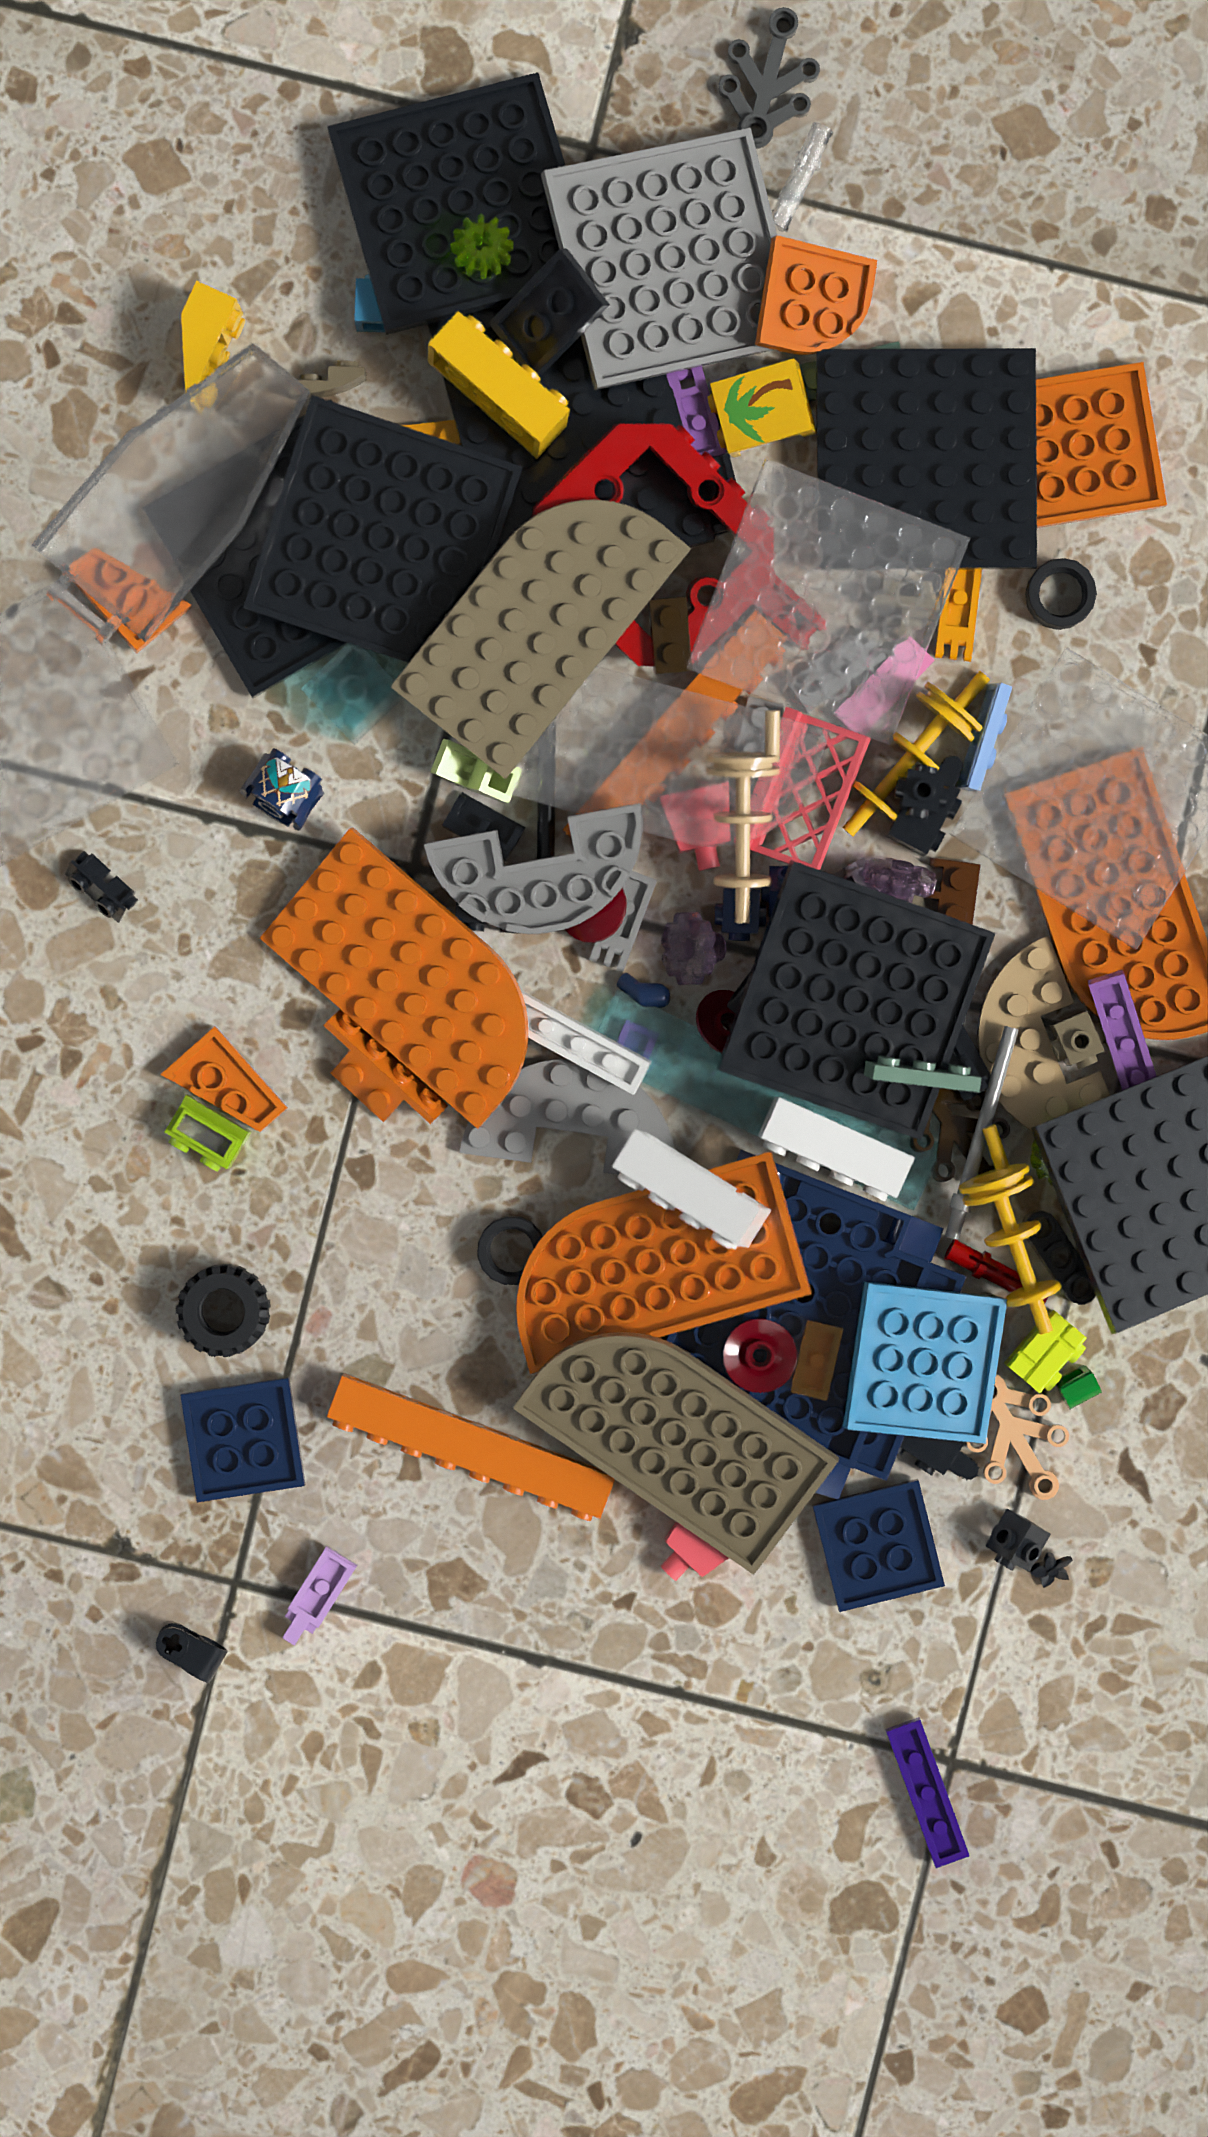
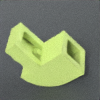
(469, 772)

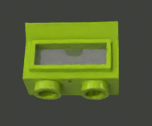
(206, 1133)

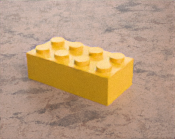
(498, 383)

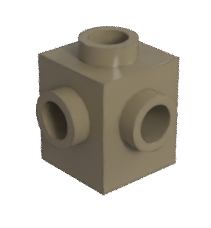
(1065, 1034)

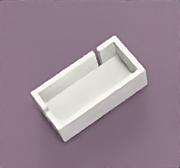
(836, 1147)
(691, 1188)

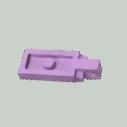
(318, 1593)

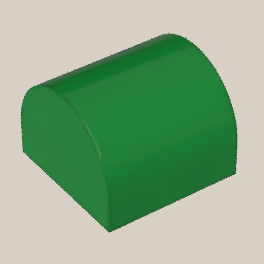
(1078, 1386)

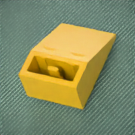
(207, 328)

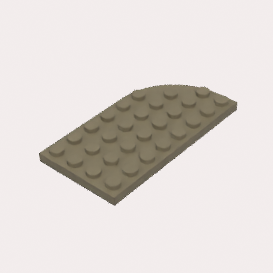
(538, 625)
(680, 1439)

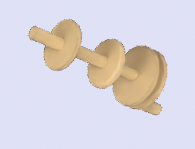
(743, 766)

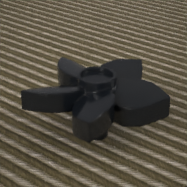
(1050, 1569)

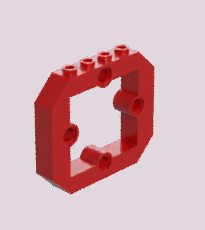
(674, 448)

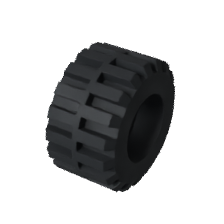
(194, 1324)

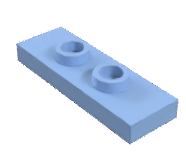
(981, 750)

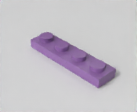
(1122, 1029)

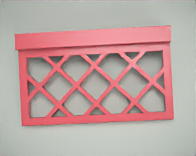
(840, 796)

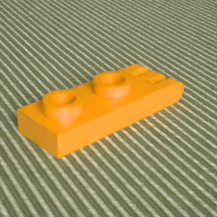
(959, 615)

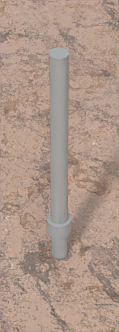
(985, 1119)

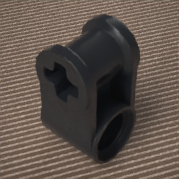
(196, 1656)

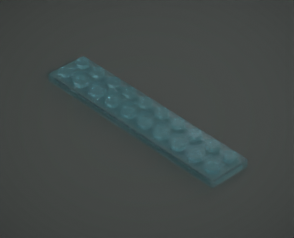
(687, 1070)

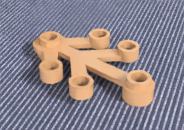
(1012, 1430)

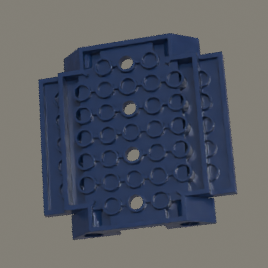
(870, 1246)

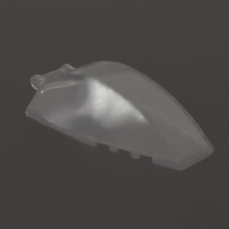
(172, 495)

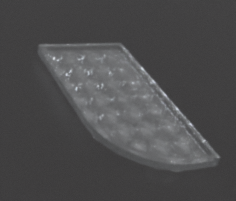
(649, 745)

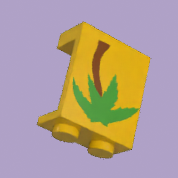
(761, 407)

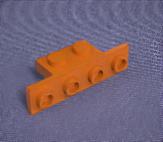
(377, 1075)

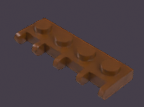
(957, 888)

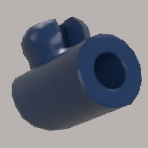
(644, 993)

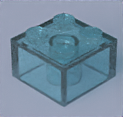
(352, 691)

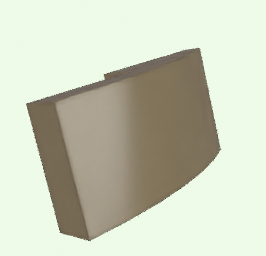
(340, 379)

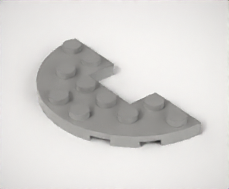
(547, 891)
(568, 1099)

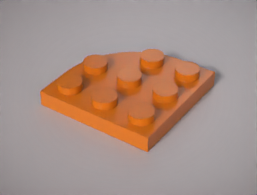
(812, 296)

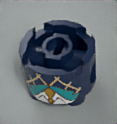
(283, 789)

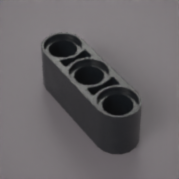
(1073, 1269)

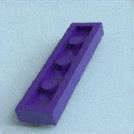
(927, 1792)

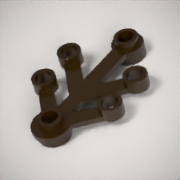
(954, 1129)

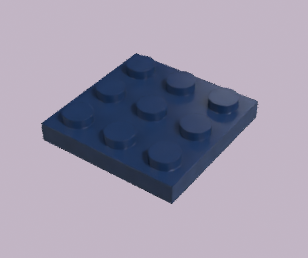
(243, 1439)
(878, 1545)

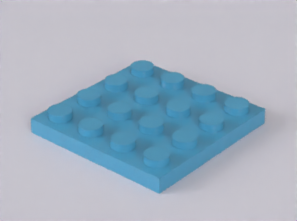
(924, 1362)

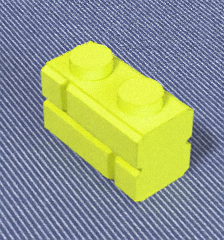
(1042, 1356)

